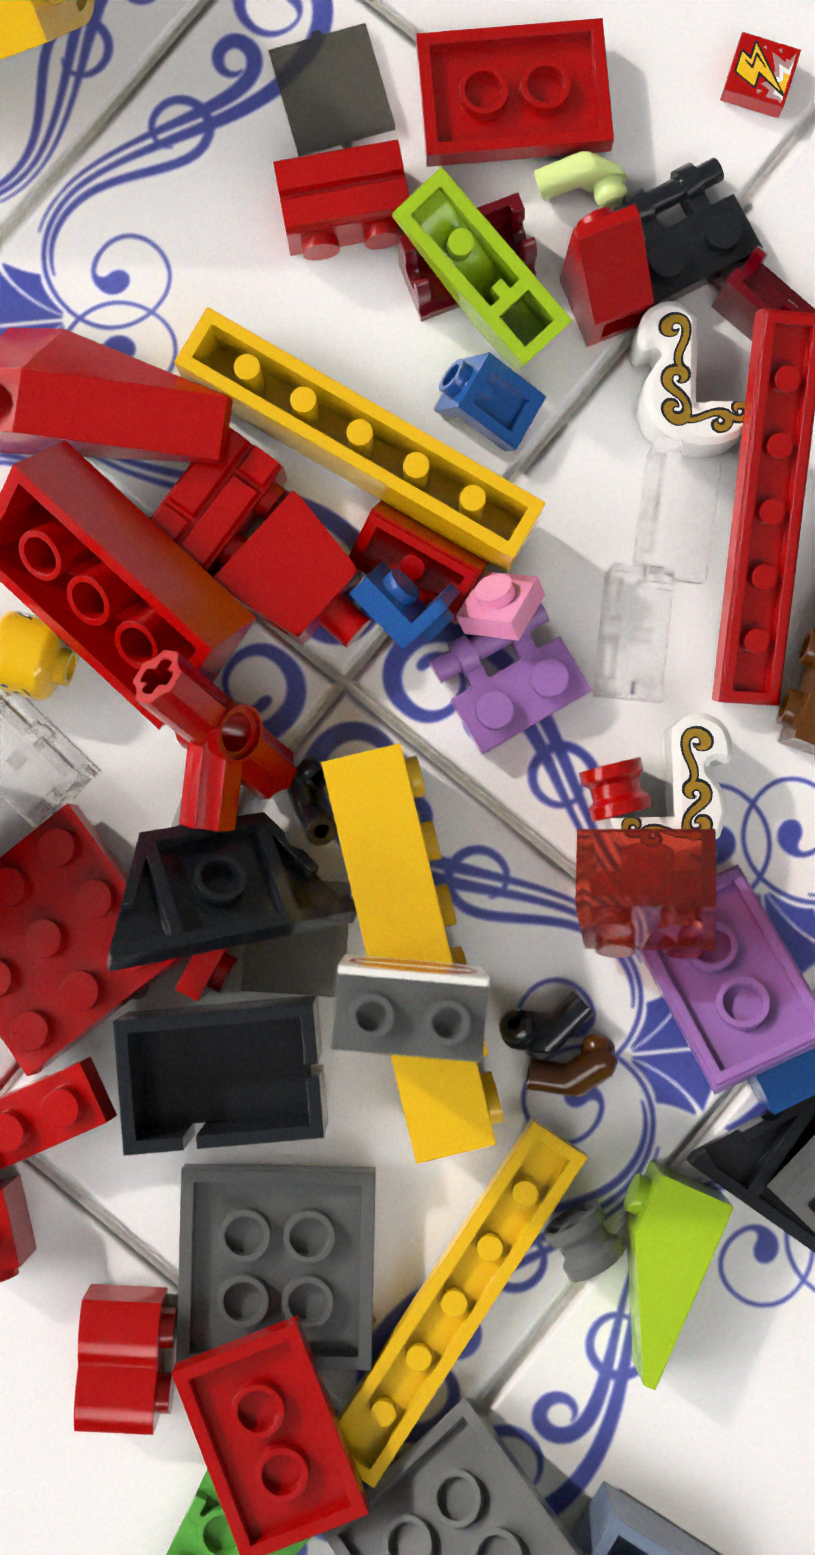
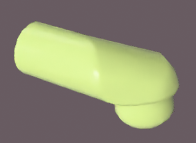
(585, 172)

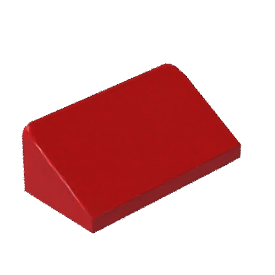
(418, 552)

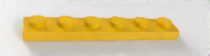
(457, 1296)

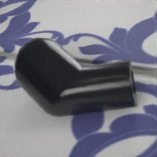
(306, 805)

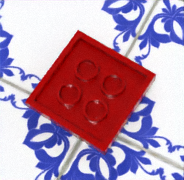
(55, 938)

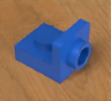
(489, 399)
(395, 605)

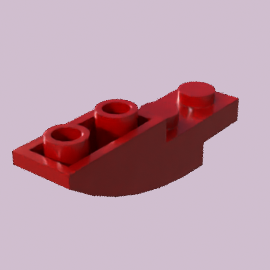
(52, 1111)

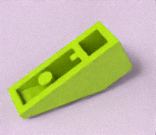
(480, 270)
(670, 1244)

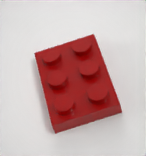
(514, 92)
(270, 1439)

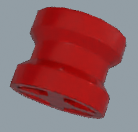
(615, 789)

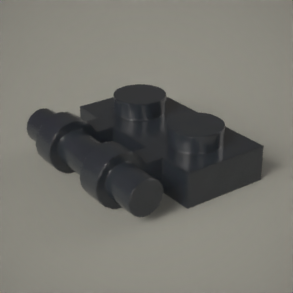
(702, 245)

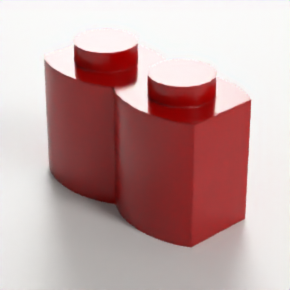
(122, 1359)

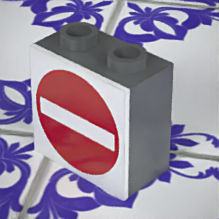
(410, 1008)

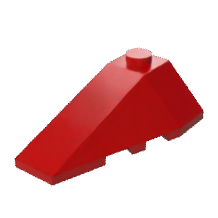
(103, 402)

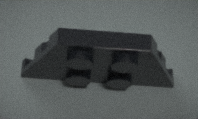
(218, 892)
(753, 1155)

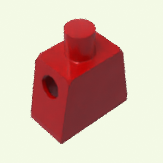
(296, 576)

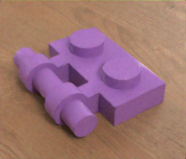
(516, 695)

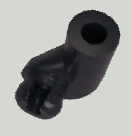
(544, 1031)

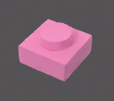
(501, 605)

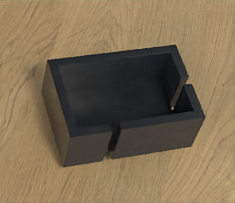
(224, 1066)

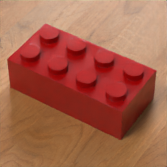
(109, 574)

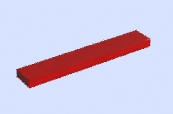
(767, 509)

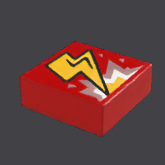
(760, 75)

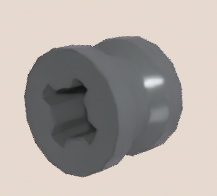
(584, 1241)

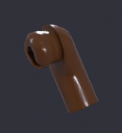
(579, 1075)

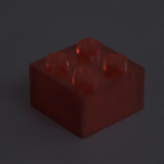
(647, 891)

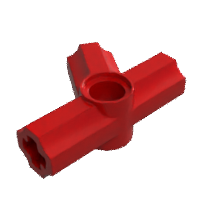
(221, 740)

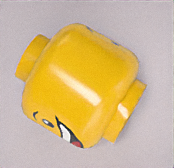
(33, 657)

